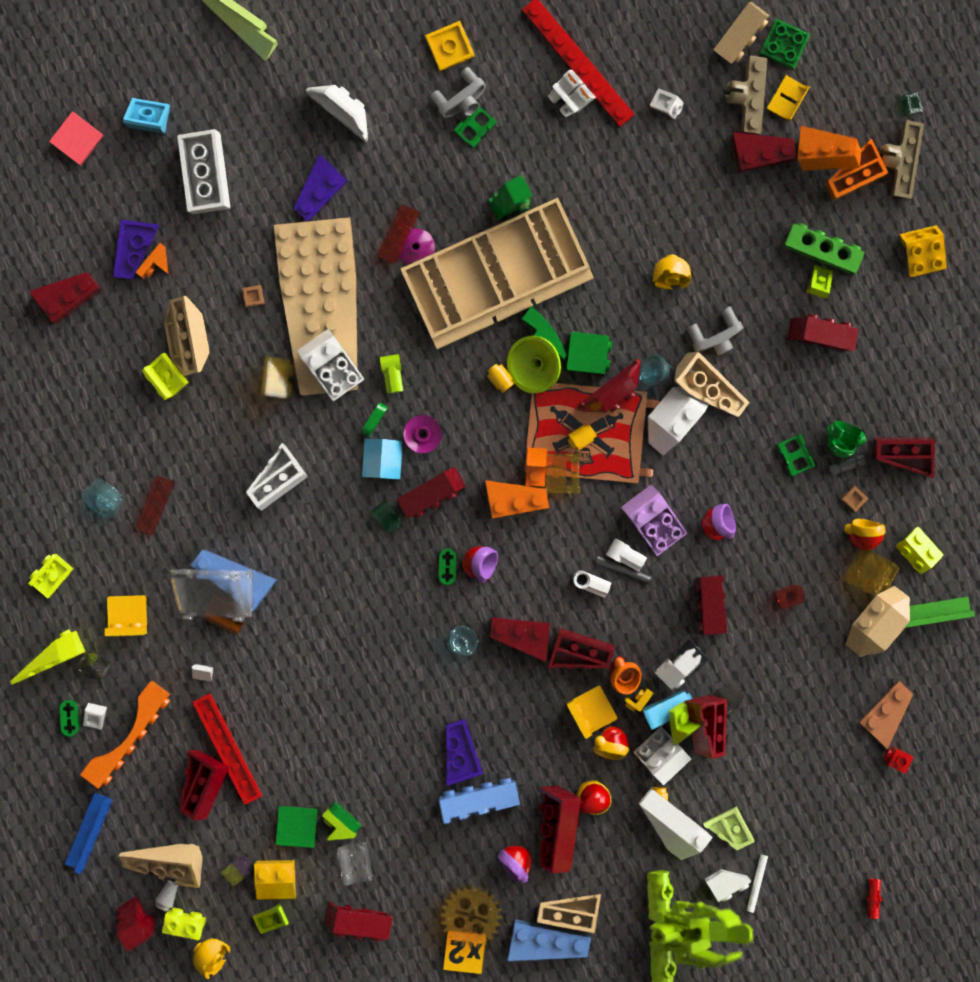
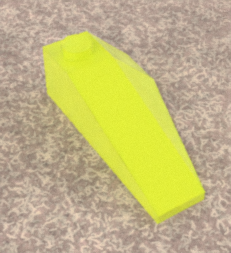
(57, 652)

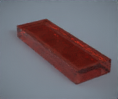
(398, 233)
(155, 505)

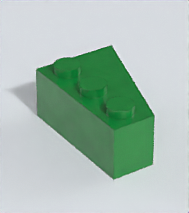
(512, 197)

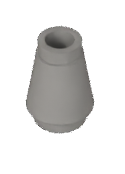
(167, 896)

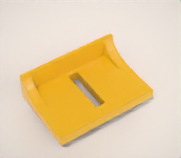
(791, 89)

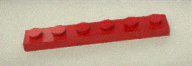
(227, 748)

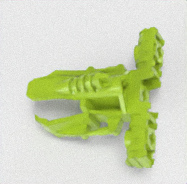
(687, 931)

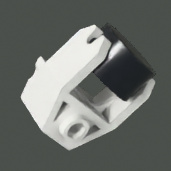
(674, 672)

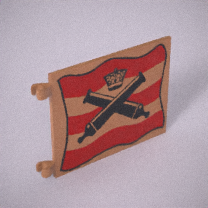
(619, 439)

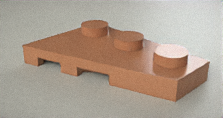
(887, 714)

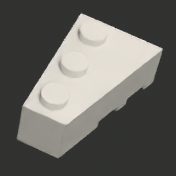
(276, 479)

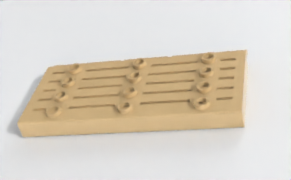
(497, 273)

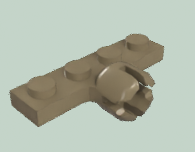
(750, 94)
(904, 159)

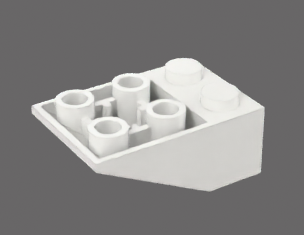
(330, 365)

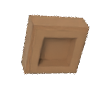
(253, 296)
(854, 498)

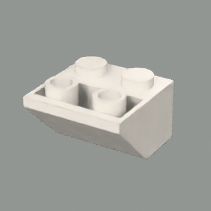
(662, 755)

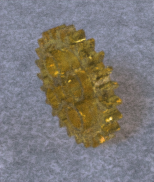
(466, 933)

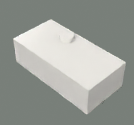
(203, 171)

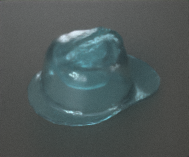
(653, 371)
(103, 498)

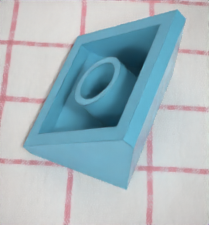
(147, 115)
(382, 458)

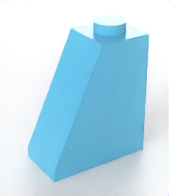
(658, 712)

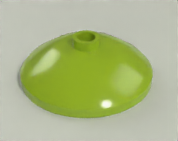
(524, 365)

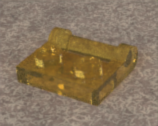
(557, 473)

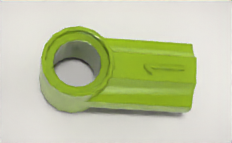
(391, 370)

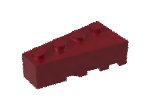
(558, 828)

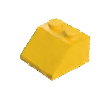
(275, 879)

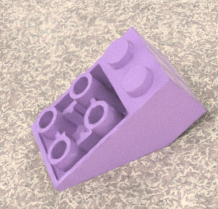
(654, 520)

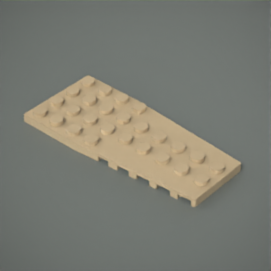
(317, 288)

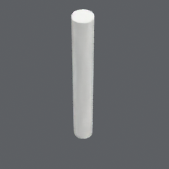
(757, 883)

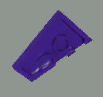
(319, 188)
(132, 247)
(461, 753)

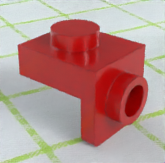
(897, 759)

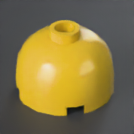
(671, 271)
(209, 956)

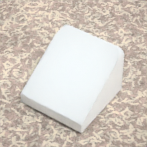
(202, 672)
(94, 716)

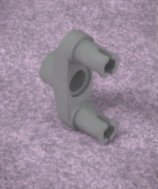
(464, 100)
(720, 341)

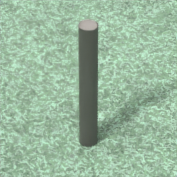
(623, 569)

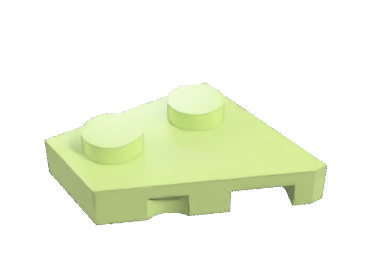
(731, 828)

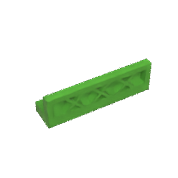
(940, 611)

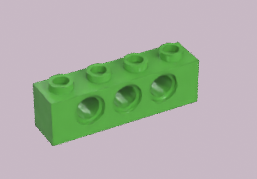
(853, 252)

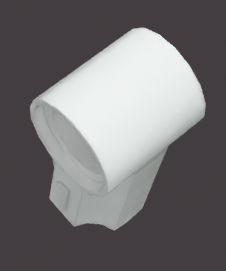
(622, 553)
(593, 584)

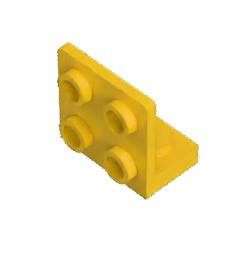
(924, 250)
(126, 615)
(592, 711)

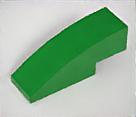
(544, 330)

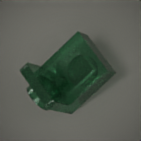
(386, 516)

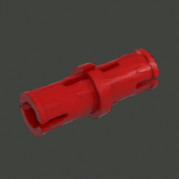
(873, 898)

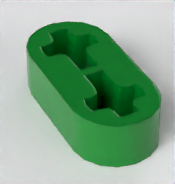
(374, 419)
(442, 566)
(64, 719)
(343, 816)

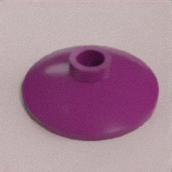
(426, 243)
(418, 424)

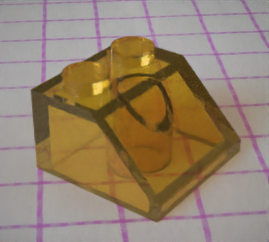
(277, 378)

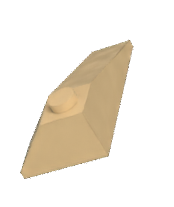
(705, 383)

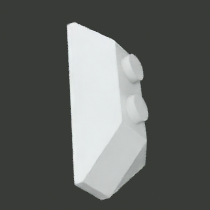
(342, 107)
(673, 419)

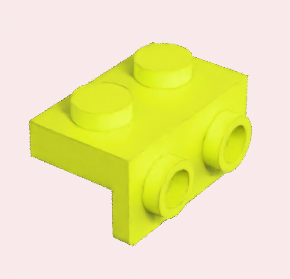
(165, 376)
(919, 550)
(51, 575)
(184, 924)

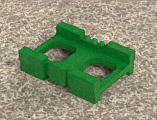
(480, 130)
(790, 457)

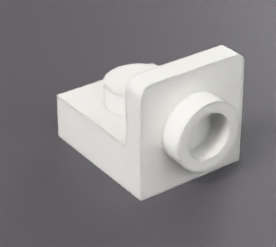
(667, 103)

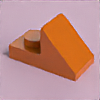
(157, 257)
(536, 467)

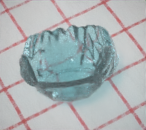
(463, 641)

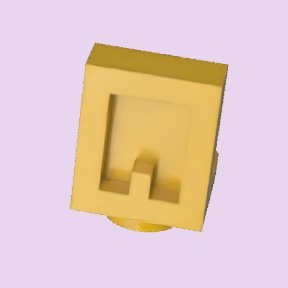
(642, 698)

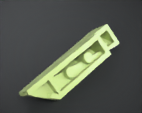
(244, 25)

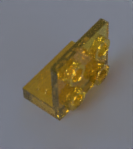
(871, 572)

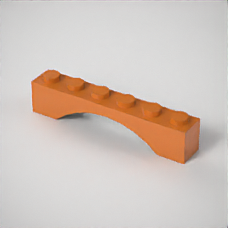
(149, 703)

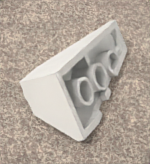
(676, 830)

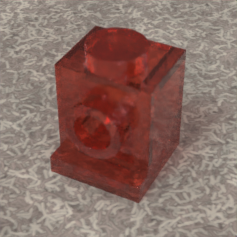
(783, 602)

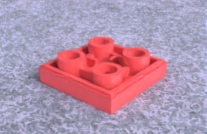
(76, 138)

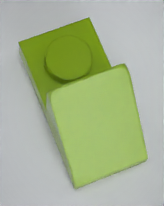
(820, 282)
(680, 723)
(340, 830)
(270, 919)

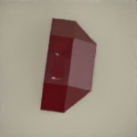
(614, 391)

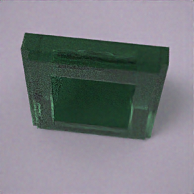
(909, 104)

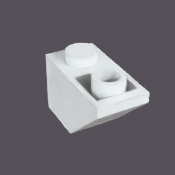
(725, 883)

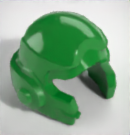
(844, 438)

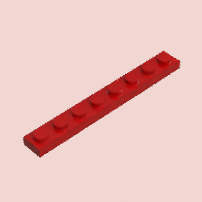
(578, 62)

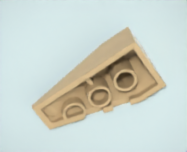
(173, 861)

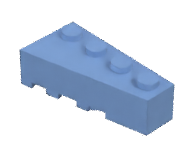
(260, 582)
(479, 799)
(542, 941)

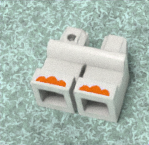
(565, 89)

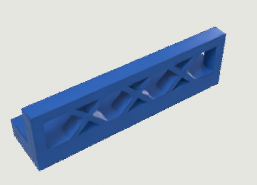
(88, 832)

